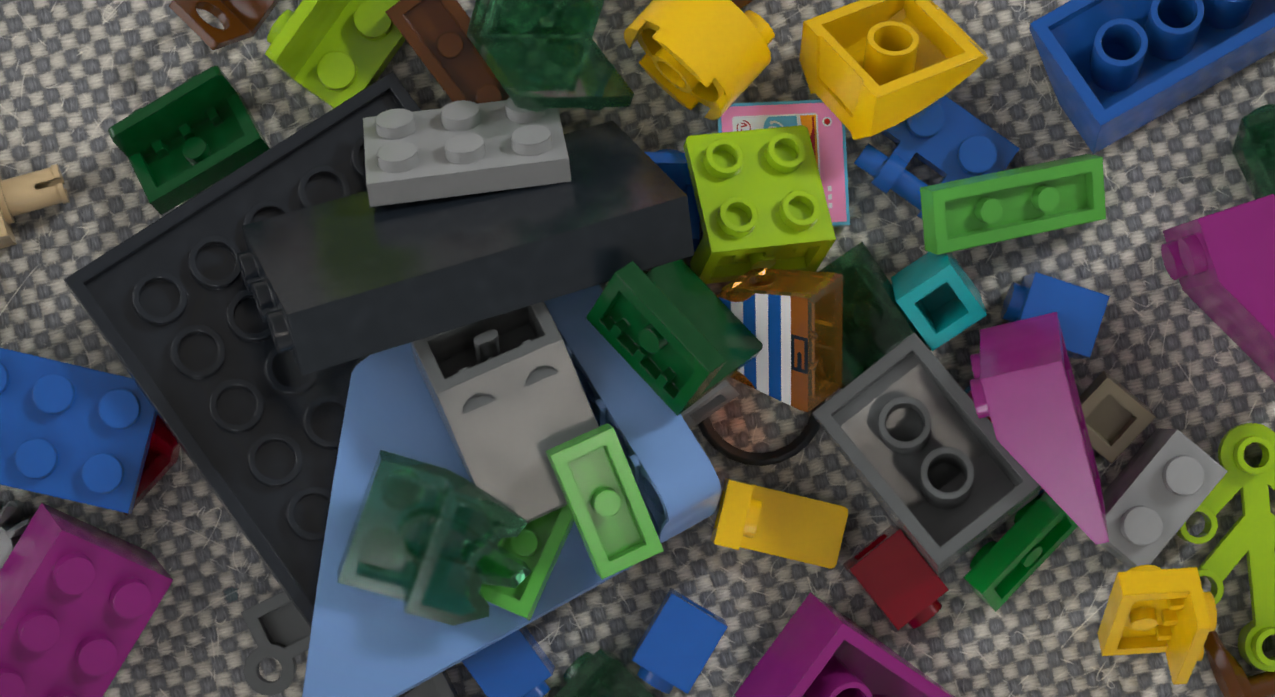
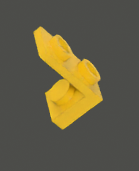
(779, 524)

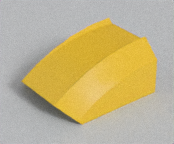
(885, 60)

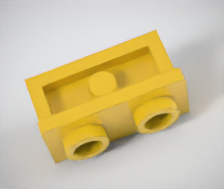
(1159, 613)

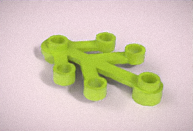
(1250, 535)

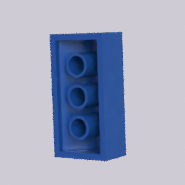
(1140, 58)

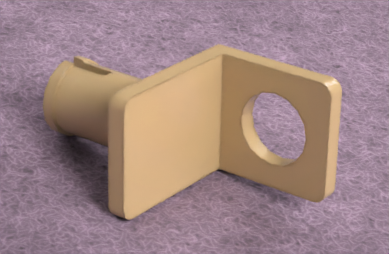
(28, 194)

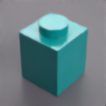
(938, 297)

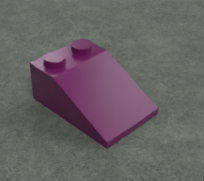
(1230, 273)
(1037, 414)
(833, 657)

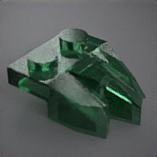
(430, 541)

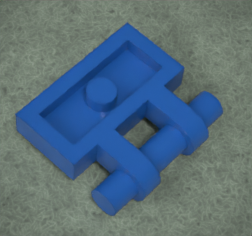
(944, 140)

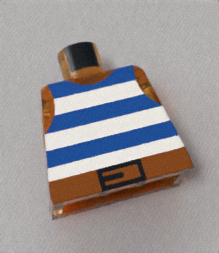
(800, 330)

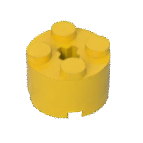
(701, 50)

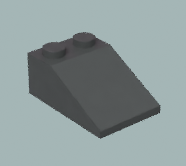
(926, 453)

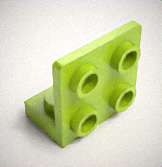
(334, 45)
(757, 202)

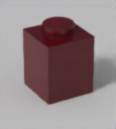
(897, 579)

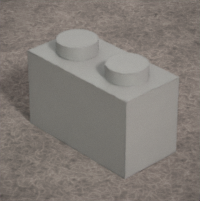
(1157, 495)

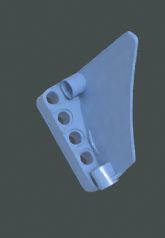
(365, 639)

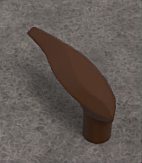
(1230, 674)

